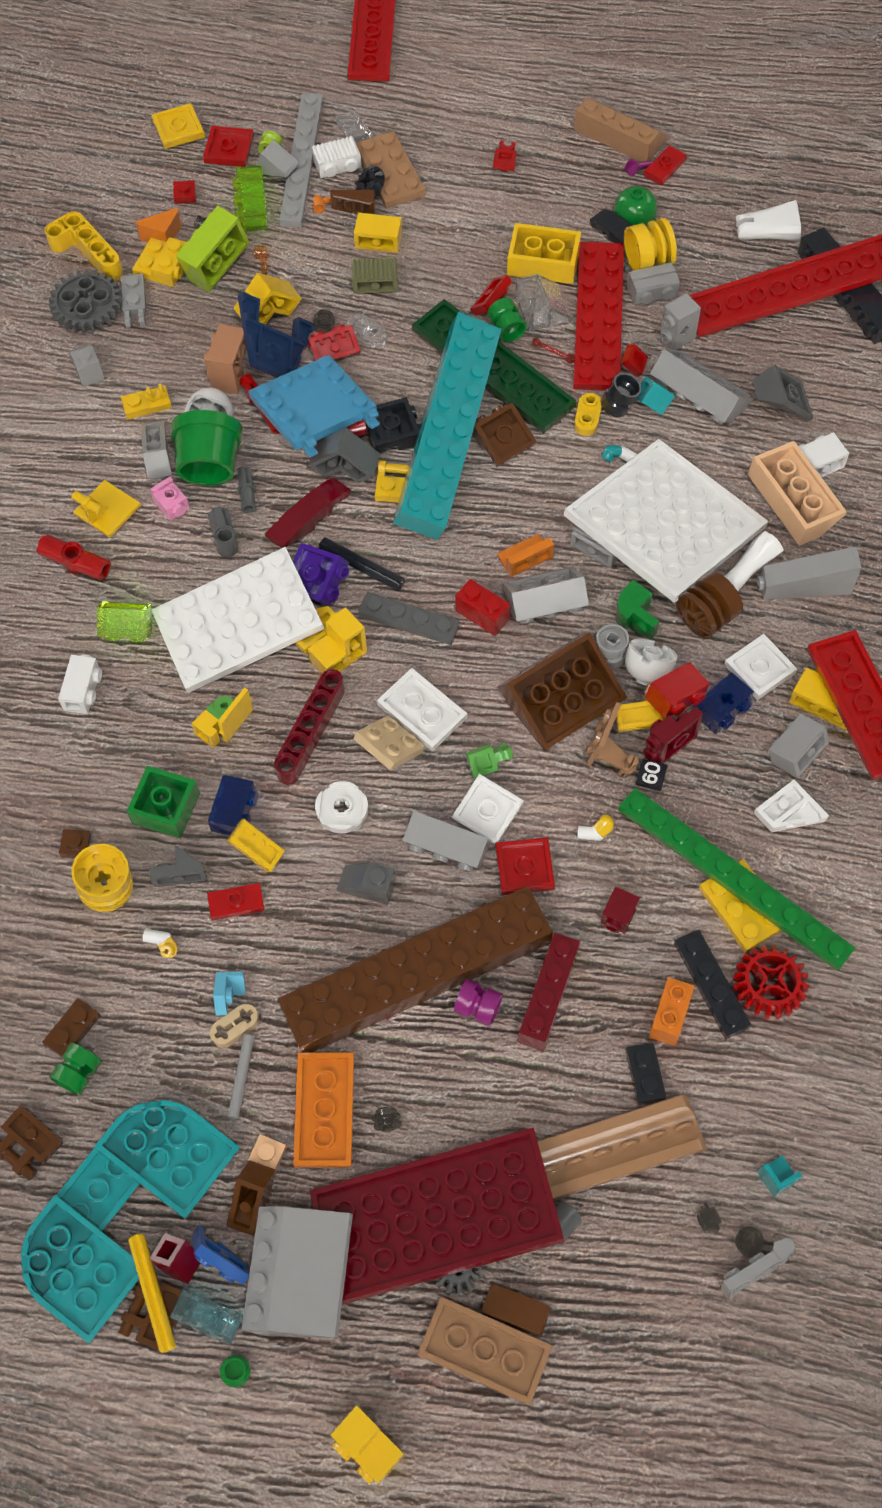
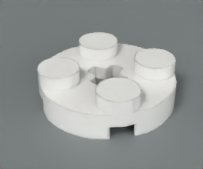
(344, 821)

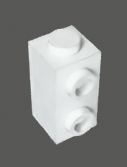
(80, 683)

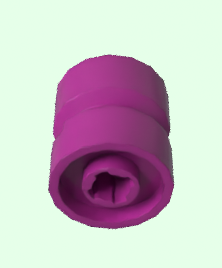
(478, 1002)

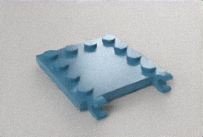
(313, 403)

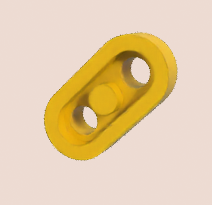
(588, 412)

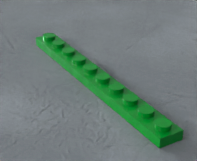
(737, 879)

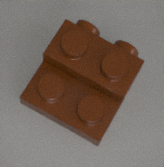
(503, 434)

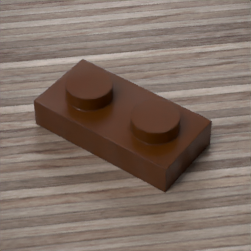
(71, 1027)

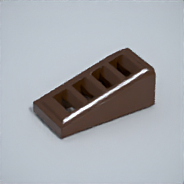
(360, 201)

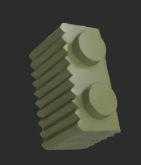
(374, 275)

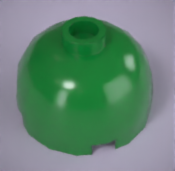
(636, 205)

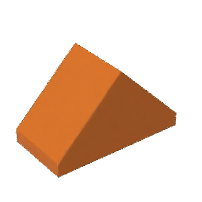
(159, 226)

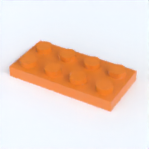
(324, 1110)

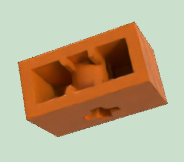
(671, 1011)

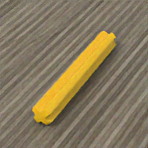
(152, 1293)

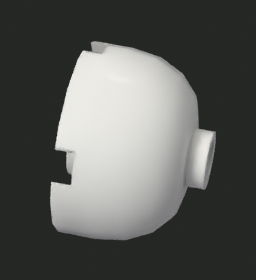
(210, 399)
(648, 661)

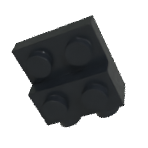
(396, 425)

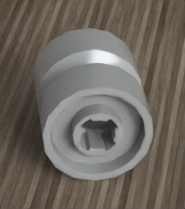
(613, 644)

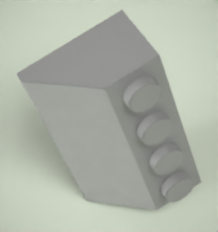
(700, 385)

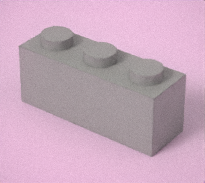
(446, 841)

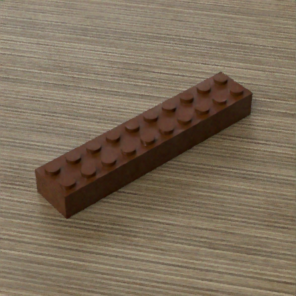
(415, 970)

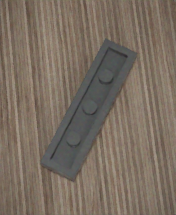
(409, 618)

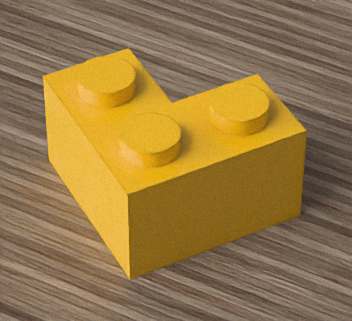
(274, 295)
(341, 645)
(367, 1445)

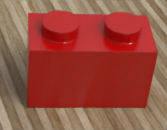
(482, 607)
(677, 690)

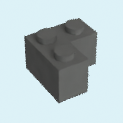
(345, 453)

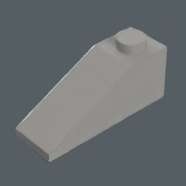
(155, 450)

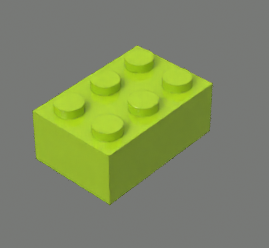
(212, 248)

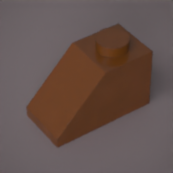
(250, 1193)

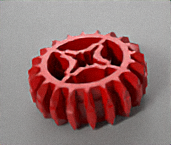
(755, 965)

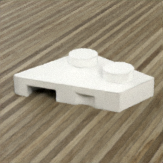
(790, 809)

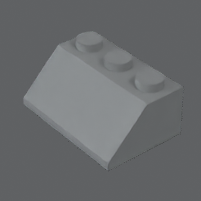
(546, 594)

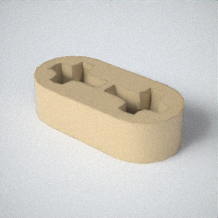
(230, 1020)

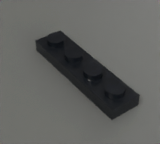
(712, 984)

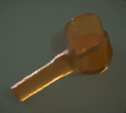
(260, 252)

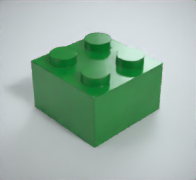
(163, 802)

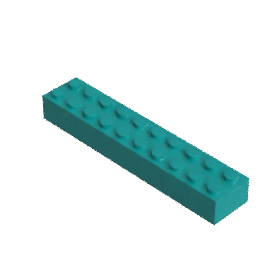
(447, 426)

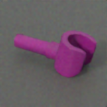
(632, 166)

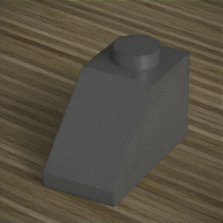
(368, 882)

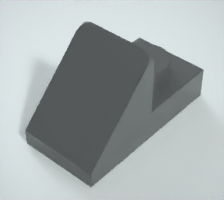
(185, 871)

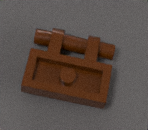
(32, 1136)
(146, 1333)

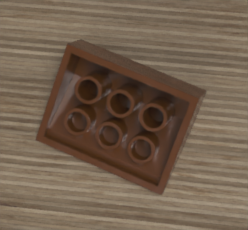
(563, 691)

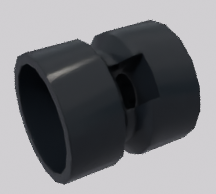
(621, 394)

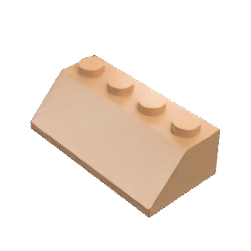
(796, 492)

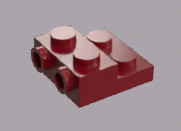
(671, 736)

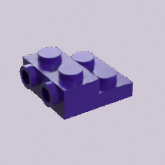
(320, 573)

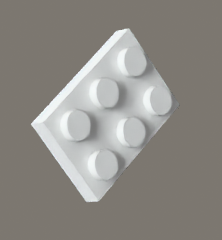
(422, 709)

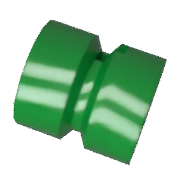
(507, 317)
(75, 1069)

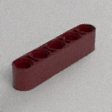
(309, 737)

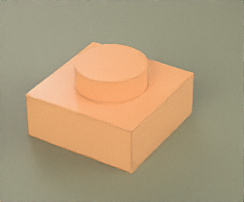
(268, 1152)

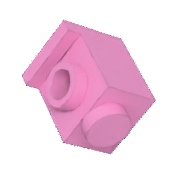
(169, 499)

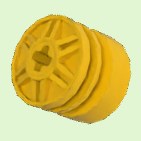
(650, 244)
(98, 864)

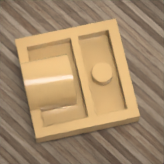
(389, 742)

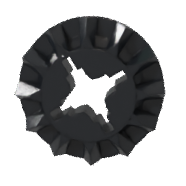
(373, 173)

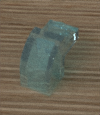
(206, 1316)

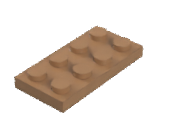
(401, 179)
(485, 1351)

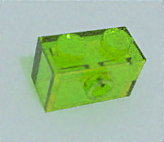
(124, 620)

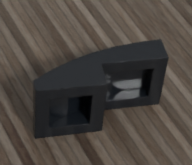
(612, 224)

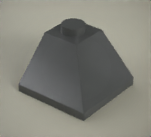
(782, 392)

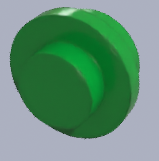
(235, 1371)

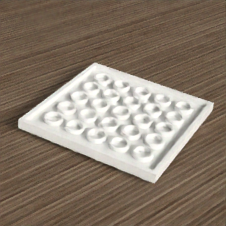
(665, 519)

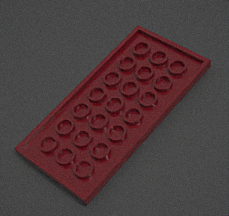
(444, 1214)

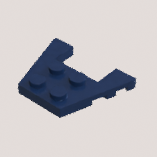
(267, 347)

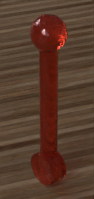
(569, 357)

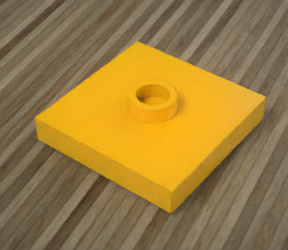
(178, 125)

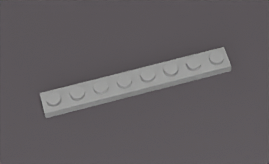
(299, 179)

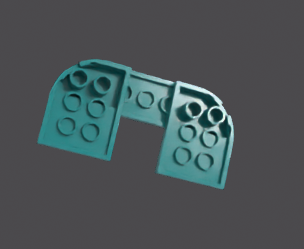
(65, 1253)

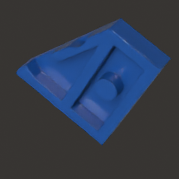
(218, 1255)

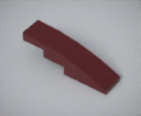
(306, 512)

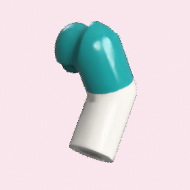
(619, 451)

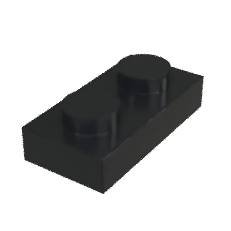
(645, 1073)

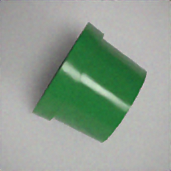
(205, 446)

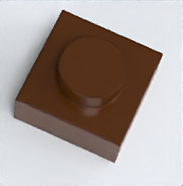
(73, 842)

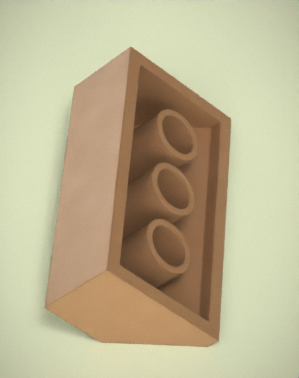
(618, 130)

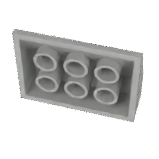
(297, 1272)

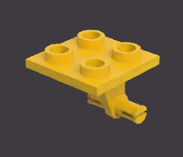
(105, 508)

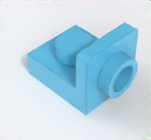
(225, 987)

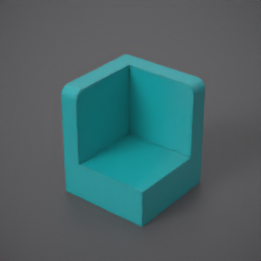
(655, 395)
(778, 1176)

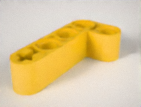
(76, 230)

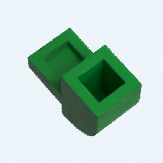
(632, 609)

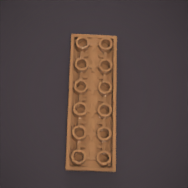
(621, 1146)

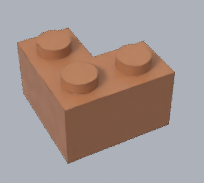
(226, 358)

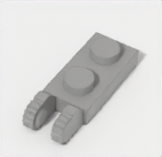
(133, 298)
(759, 1267)

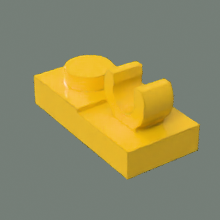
(146, 402)

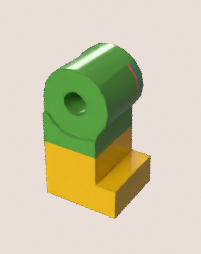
(206, 724)

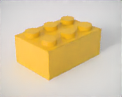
(544, 252)

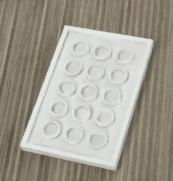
(237, 619)

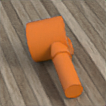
(319, 203)

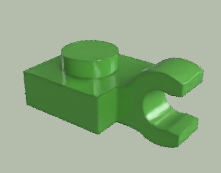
(485, 759)

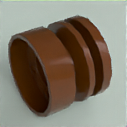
(709, 604)

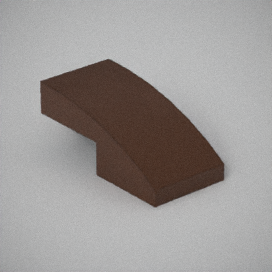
(516, 1309)

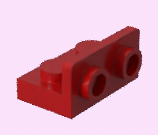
(337, 343)

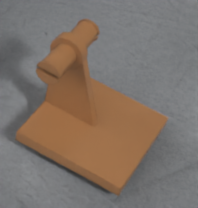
(606, 750)

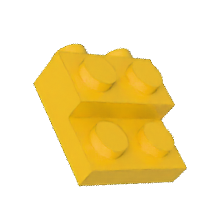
(159, 261)

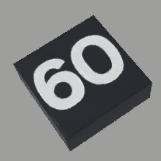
(651, 774)

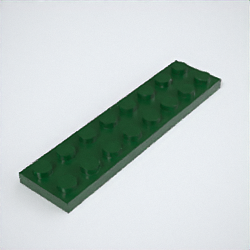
(509, 377)

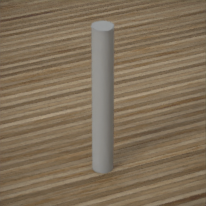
(241, 1075)

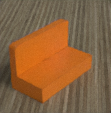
(526, 554)

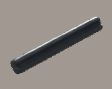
(363, 564)

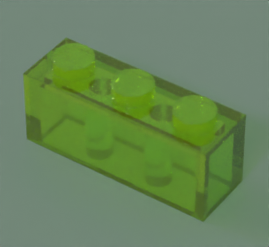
(250, 198)

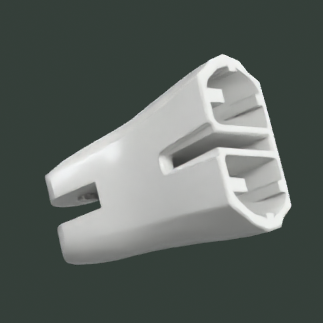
(775, 222)
(758, 554)

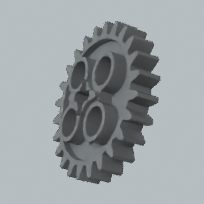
(85, 301)

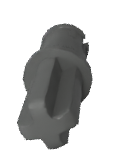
(246, 490)

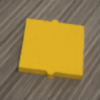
(235, 715)

